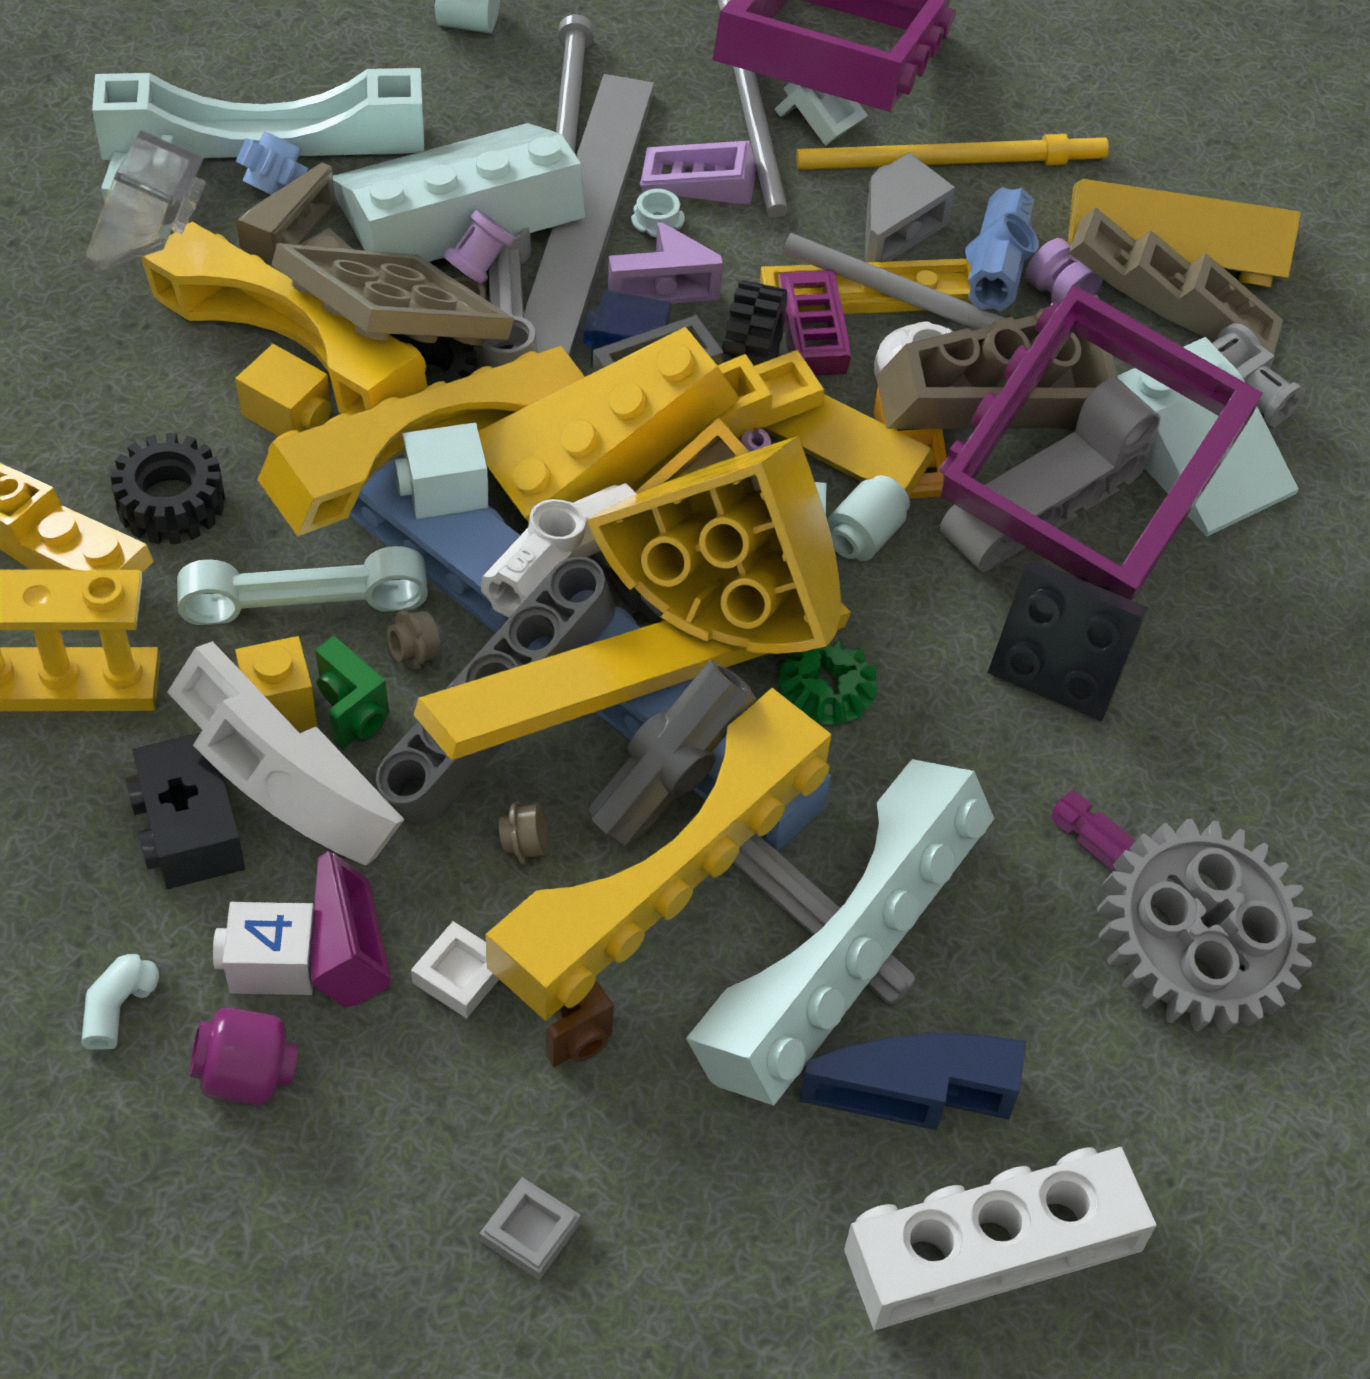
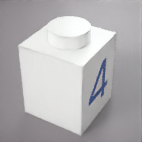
(266, 948)

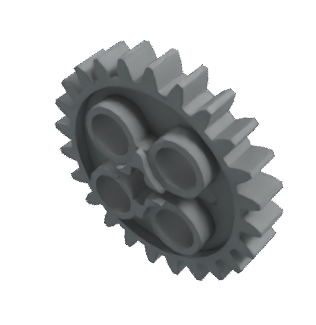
(1165, 954)

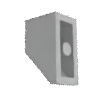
(904, 207)

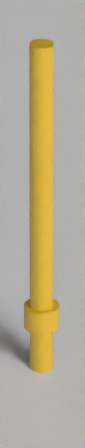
(1052, 149)

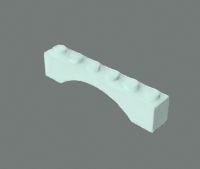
(366, 116)
(776, 1020)

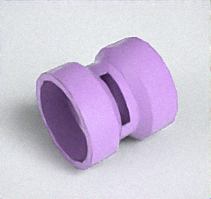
(1057, 270)

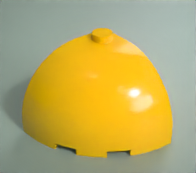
(732, 551)

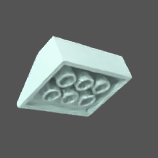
(427, 198)

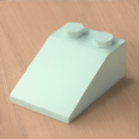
(1249, 476)

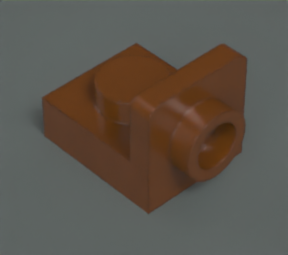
(580, 1029)

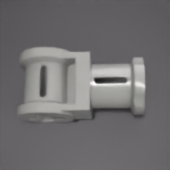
(1254, 365)

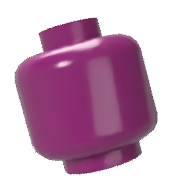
(242, 1056)

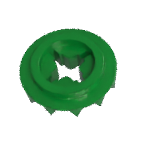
(855, 688)

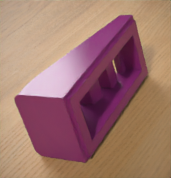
(820, 358)
(346, 936)

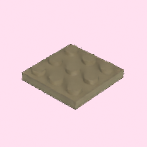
(392, 294)

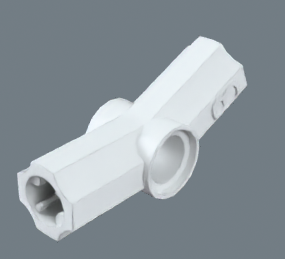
(553, 534)

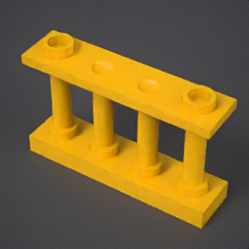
(75, 677)

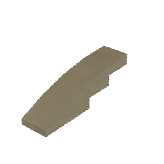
(1152, 273)

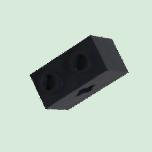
(188, 813)

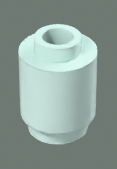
(868, 518)

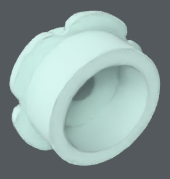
(657, 207)

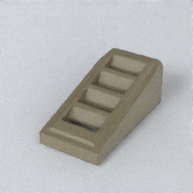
(288, 214)

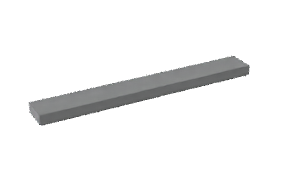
(577, 247)

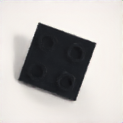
(1067, 639)

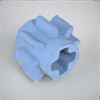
(270, 163)

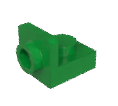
(353, 691)

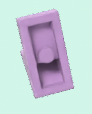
(674, 273)

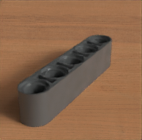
(542, 614)

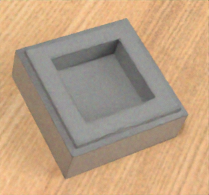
(530, 1228)

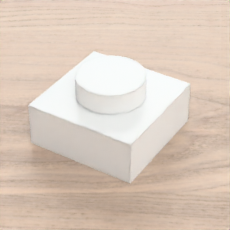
(455, 970)

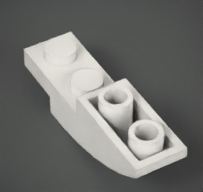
(284, 771)

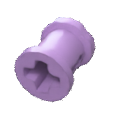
(479, 246)

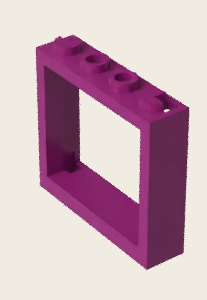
(832, 65)
(1149, 353)

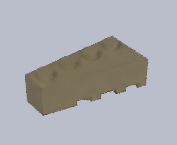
(948, 376)

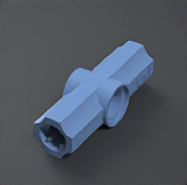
(1001, 249)

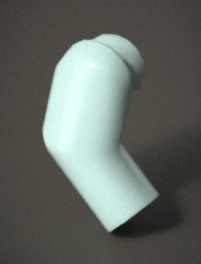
(104, 998)

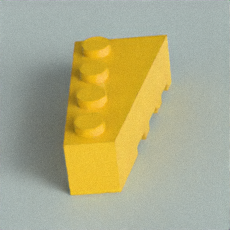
(607, 424)

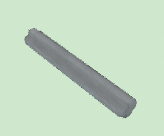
(811, 908)

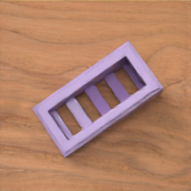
(729, 177)

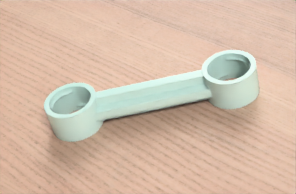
(301, 586)

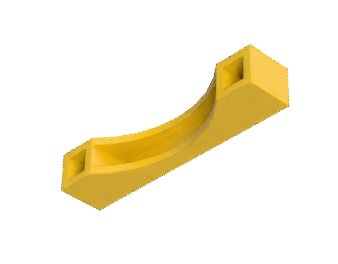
(214, 280)
(323, 470)
(568, 935)

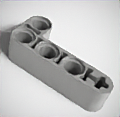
(1074, 473)

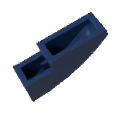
(917, 1076)

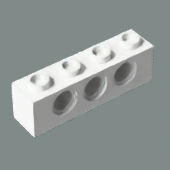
(904, 1286)

